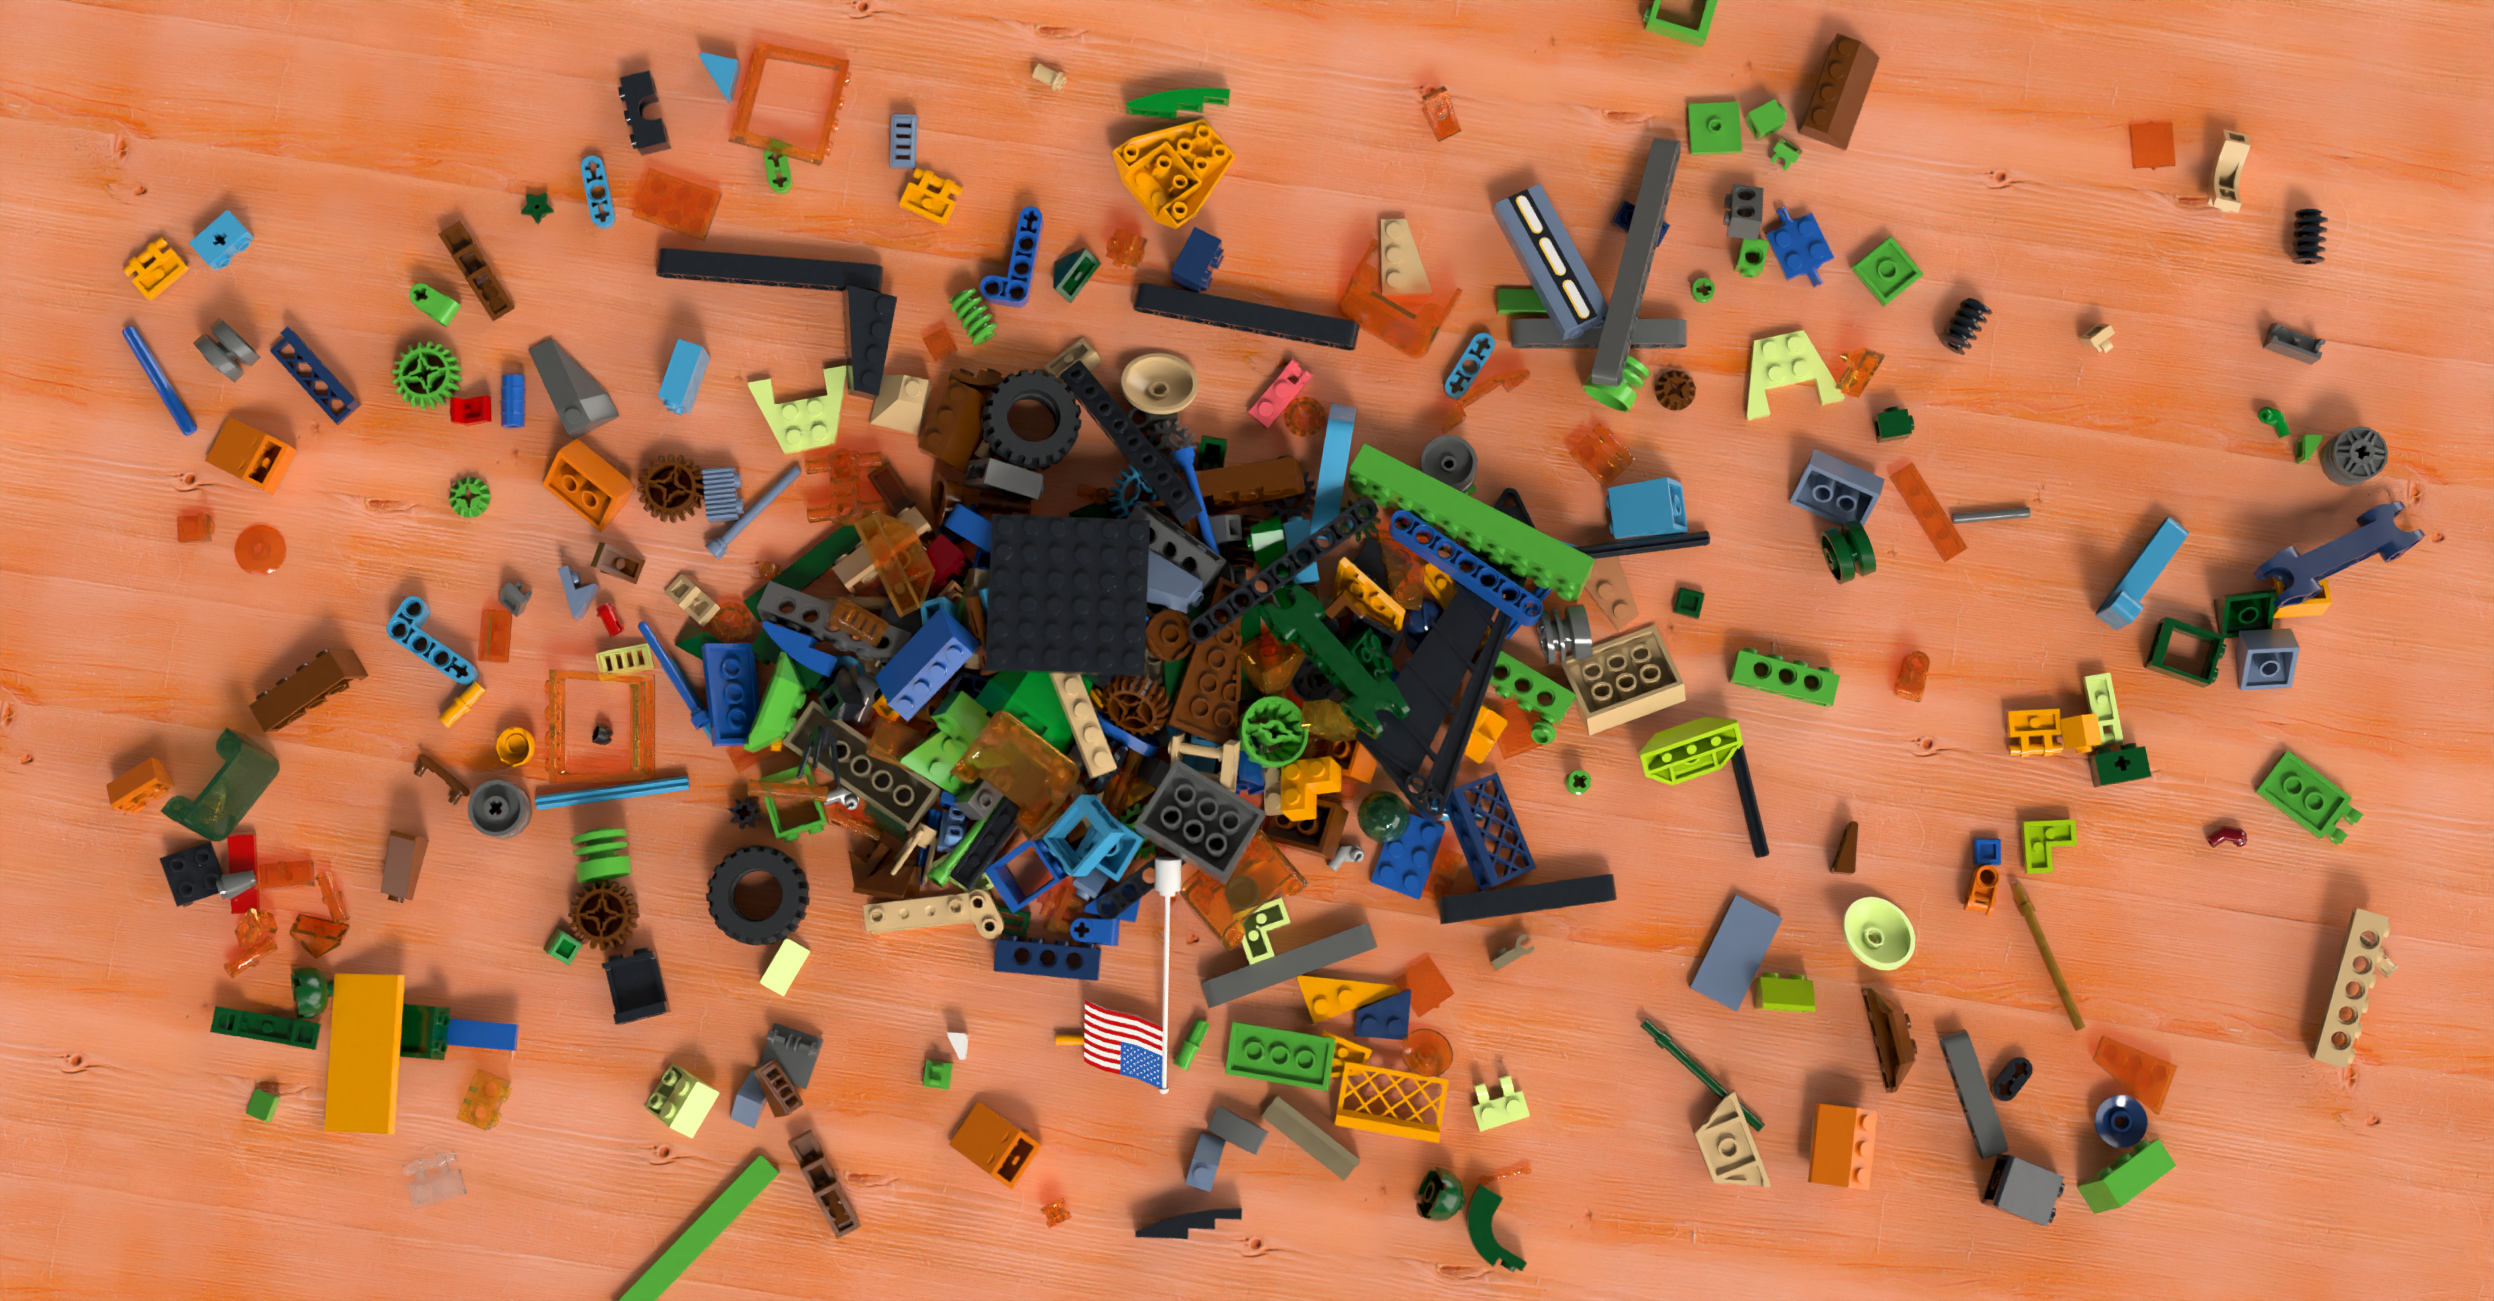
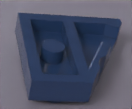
(1385, 1018)

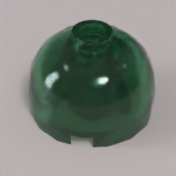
(1383, 816)

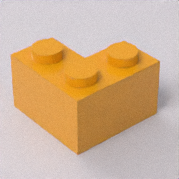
(1302, 783)

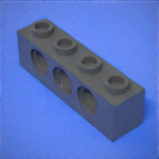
(1208, 562)

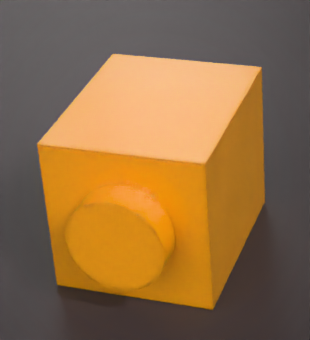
(2081, 733)

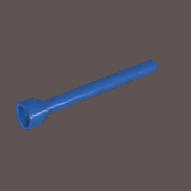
(1185, 459)
(698, 714)

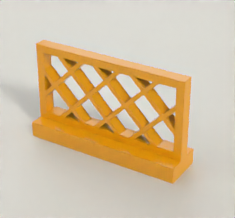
(1386, 1124)

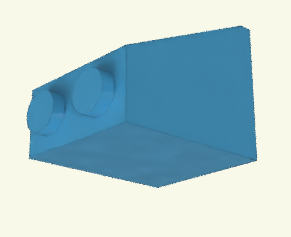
(1647, 509)

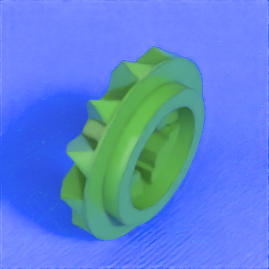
(478, 504)

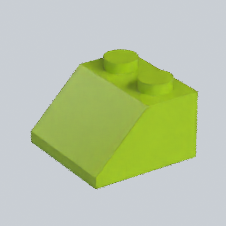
(1785, 994)

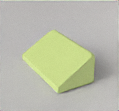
(784, 966)

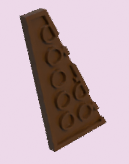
(1212, 679)

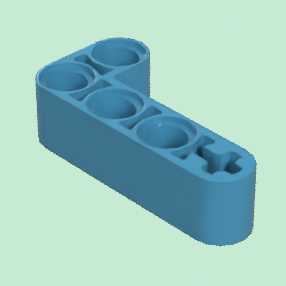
(434, 647)

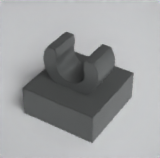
(513, 599)

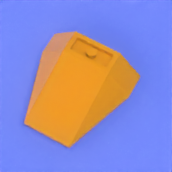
(1173, 170)

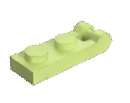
(2102, 702)

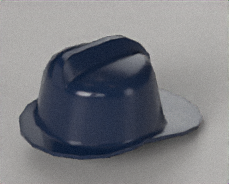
(1417, 622)

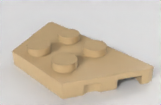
(1729, 1146)

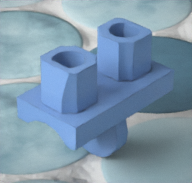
(952, 829)

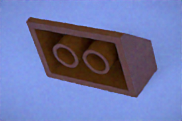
(955, 427)

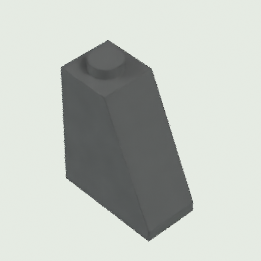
(1003, 479)

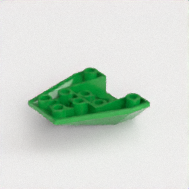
(1033, 702)

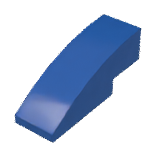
(801, 648)

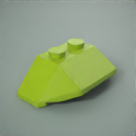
(1690, 749)

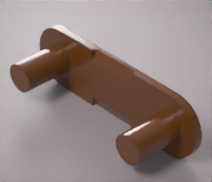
(427, 762)

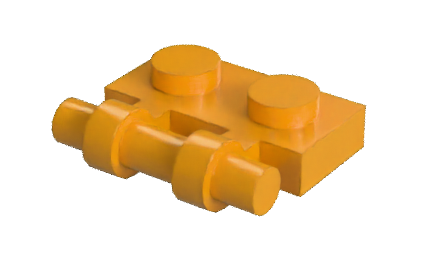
(927, 203)
(160, 273)
(2030, 724)

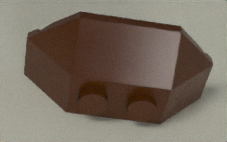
(1891, 1038)

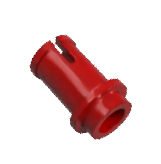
(610, 619)

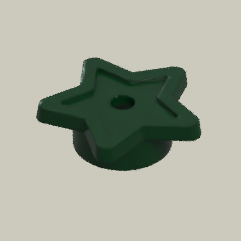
(543, 209)

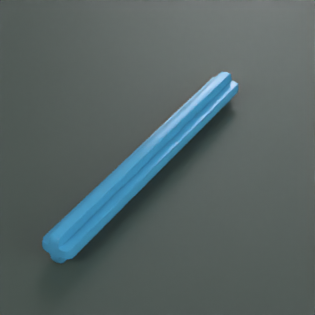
(612, 792)

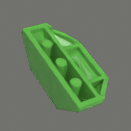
(778, 707)

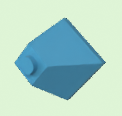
(1120, 855)

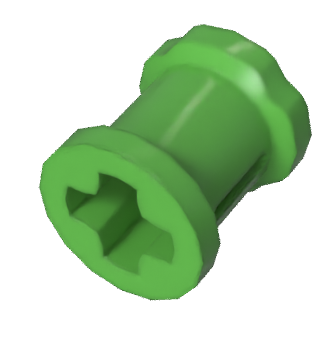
(1570, 780)

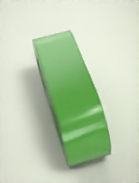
(772, 171)

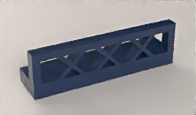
(318, 368)

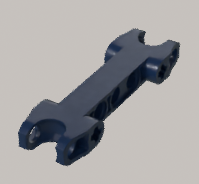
(2303, 572)

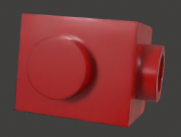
(470, 410)

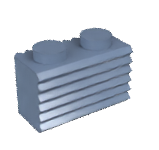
(722, 494)

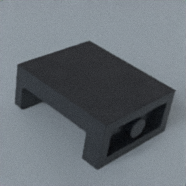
(636, 986)

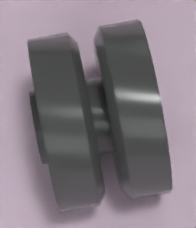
(226, 350)
(1451, 452)
(514, 804)

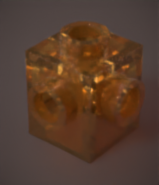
(1126, 248)

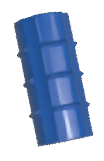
(512, 401)

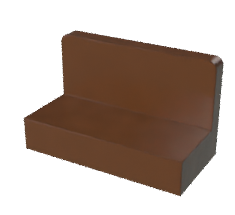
(1345, 598)

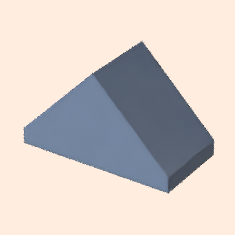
(749, 1102)

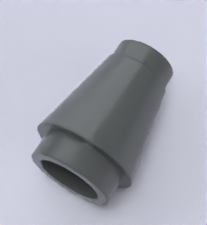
(235, 883)

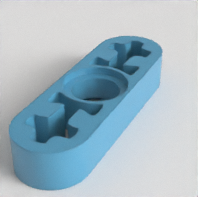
(600, 173)
(1473, 346)

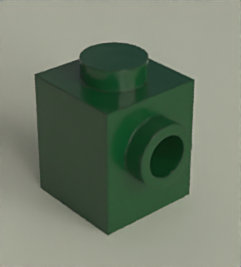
(1893, 424)

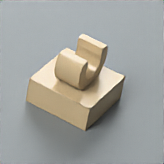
(2098, 337)

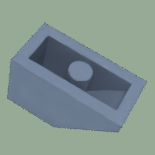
(1205, 1162)

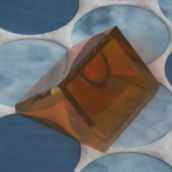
(890, 739)

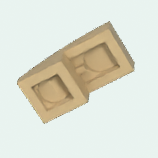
(692, 600)

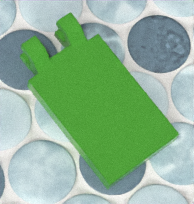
(2308, 798)

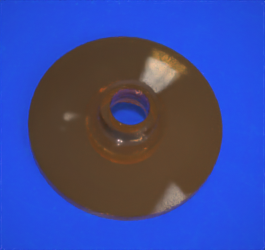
(269, 558)
(1430, 1044)

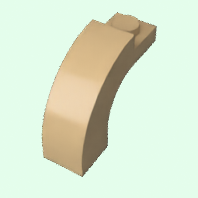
(2226, 171)

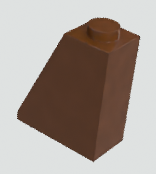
(403, 865)

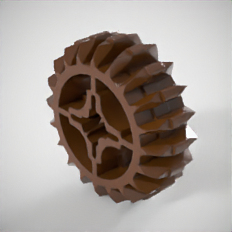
(669, 499)
(1136, 703)
(603, 903)

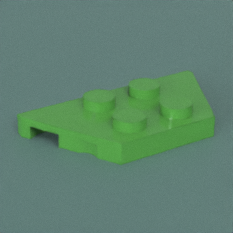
(934, 760)

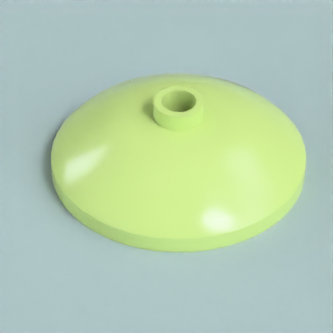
(1887, 929)

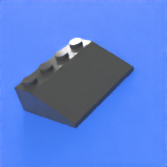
(1200, 822)

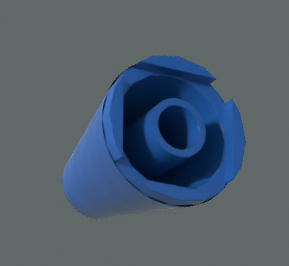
(1249, 774)

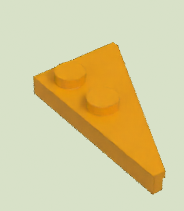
(1333, 996)

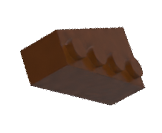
(1250, 484)
(307, 688)

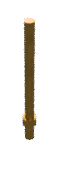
(2027, 910)

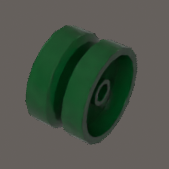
(1848, 551)

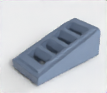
(902, 119)

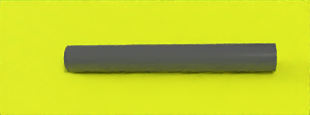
(1991, 515)

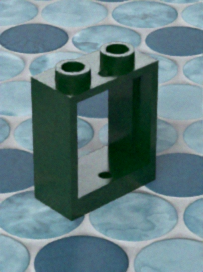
(2160, 645)

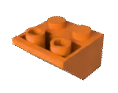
(139, 786)

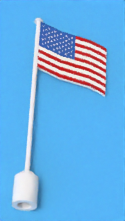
(1126, 1041)

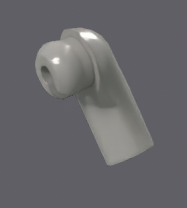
(843, 796)
(1346, 853)

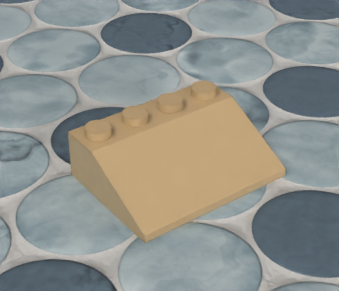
(1624, 680)

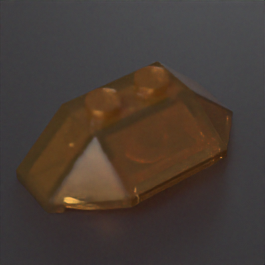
(897, 559)

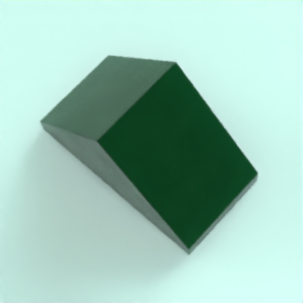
(1212, 453)

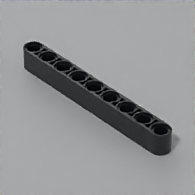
(767, 270)
(1246, 316)
(1290, 562)

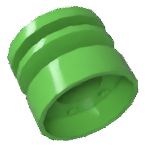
(1620, 397)
(601, 855)

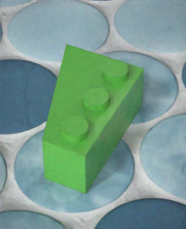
(960, 718)

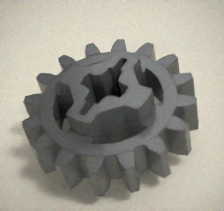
(1175, 437)

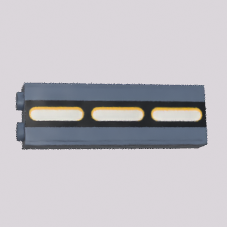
(1551, 262)

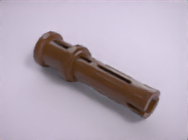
(979, 628)

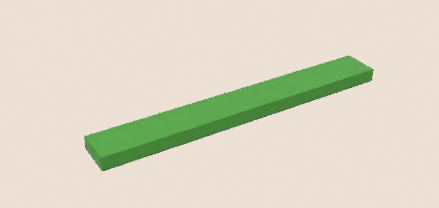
(703, 1232)

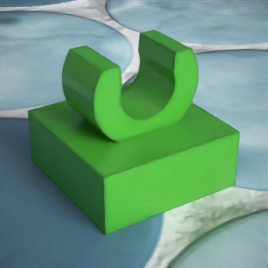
(1787, 151)
(937, 1074)

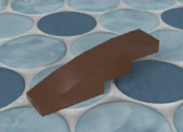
(476, 271)
(824, 1184)

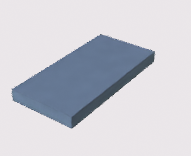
(1735, 953)

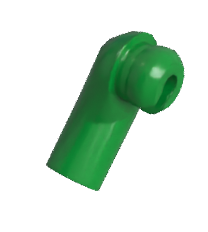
(2276, 419)

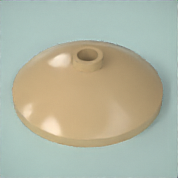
(1159, 383)

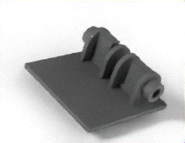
(794, 1053)

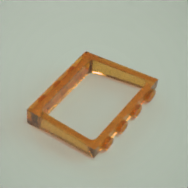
(762, 51)
(641, 726)

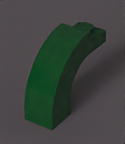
(1479, 1227)

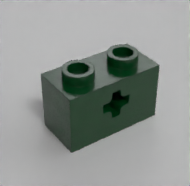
(2134, 761)

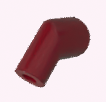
(2233, 834)

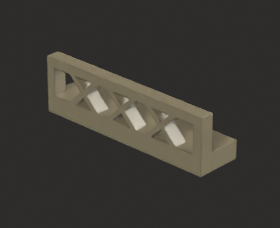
(1310, 1138)

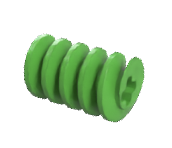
(973, 317)

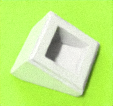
(960, 1044)

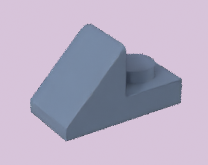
(578, 598)

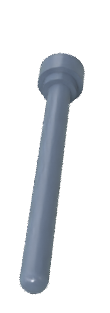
(719, 545)

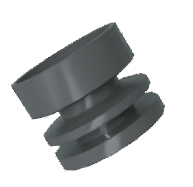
(2342, 462)
(1565, 634)

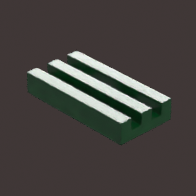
(1024, 924)

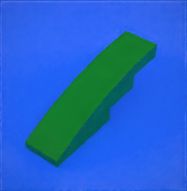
(1168, 103)

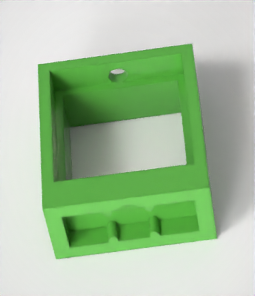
(1679, 32)
(812, 827)

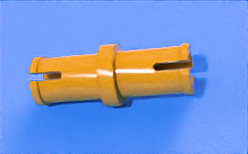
(461, 704)

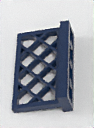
(1473, 838)

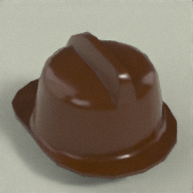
(944, 496)

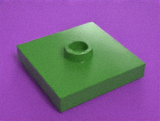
(1714, 128)
(1887, 271)

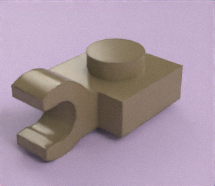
(1505, 957)

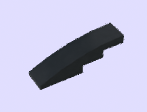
(1178, 1226)

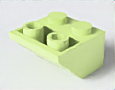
(681, 1100)

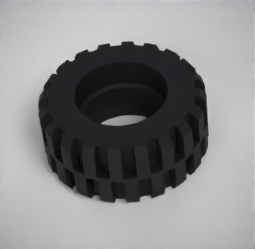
(1041, 389)
(723, 888)

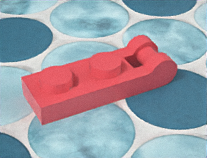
(1279, 395)

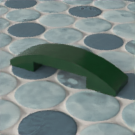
(265, 1027)

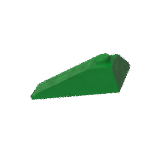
(1268, 546)

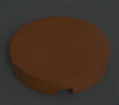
(1167, 635)

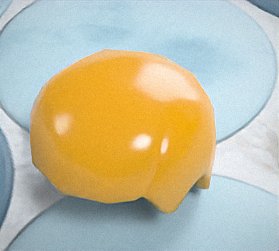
(515, 746)

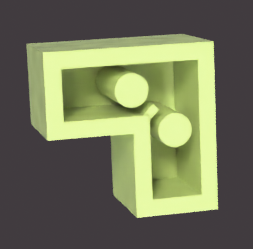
(1266, 918)

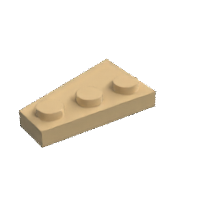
(1400, 262)

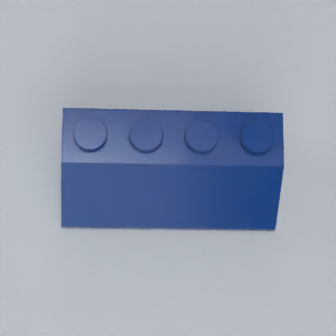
(925, 663)

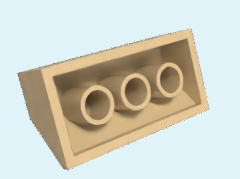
(858, 570)

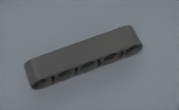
(1973, 1094)

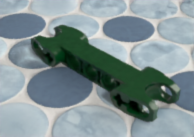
(1304, 627)

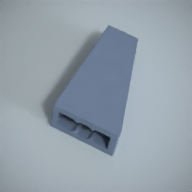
(1172, 586)

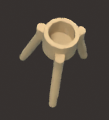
(923, 837)

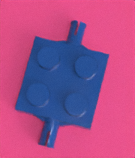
(1799, 246)

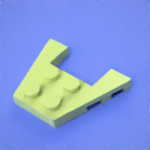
(1785, 362)
(805, 422)

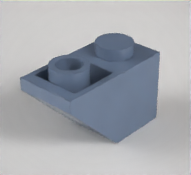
(1091, 885)

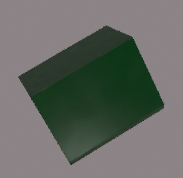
(2245, 612)

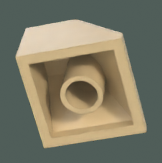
(901, 403)

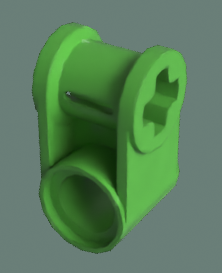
(436, 306)

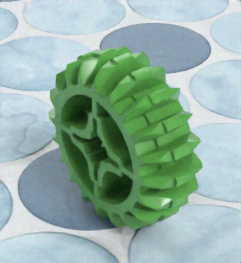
(405, 377)

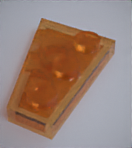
(1404, 571)
(2136, 1071)

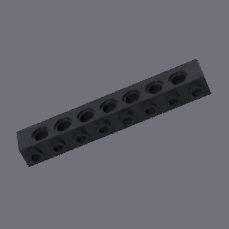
(1131, 443)

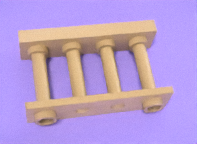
(1226, 754)
(917, 913)

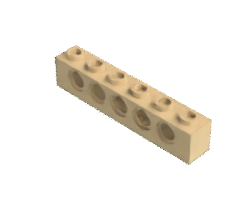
(2345, 972)

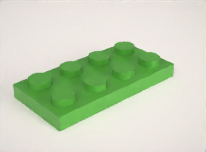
(1280, 1056)

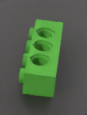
(1743, 675)
(1538, 684)

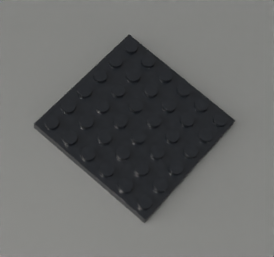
(1067, 595)

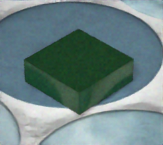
(1689, 603)

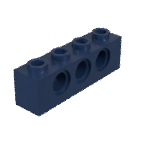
(1007, 963)

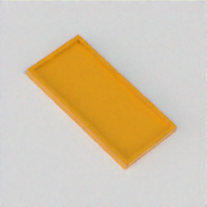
(364, 1053)

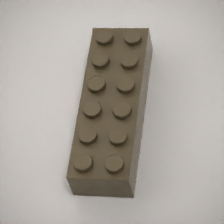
(885, 786)

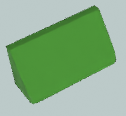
(1519, 302)

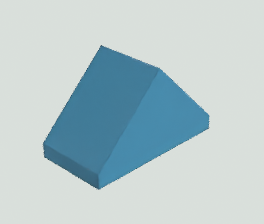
(724, 73)

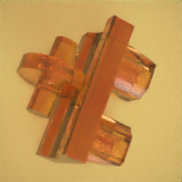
(1054, 919)

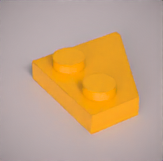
(1347, 1051)

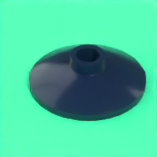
(2133, 1124)

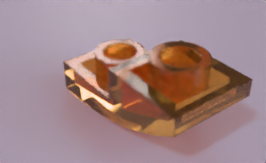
(1442, 874)

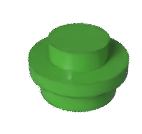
(1543, 732)

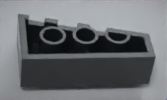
(868, 331)

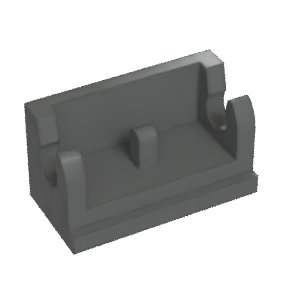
(2293, 344)

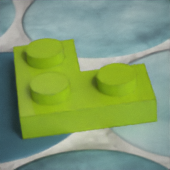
(2040, 837)

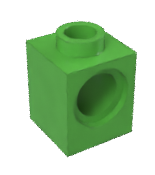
(1766, 119)
(1759, 250)

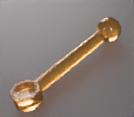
(1526, 1169)

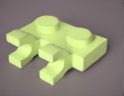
(1501, 1109)

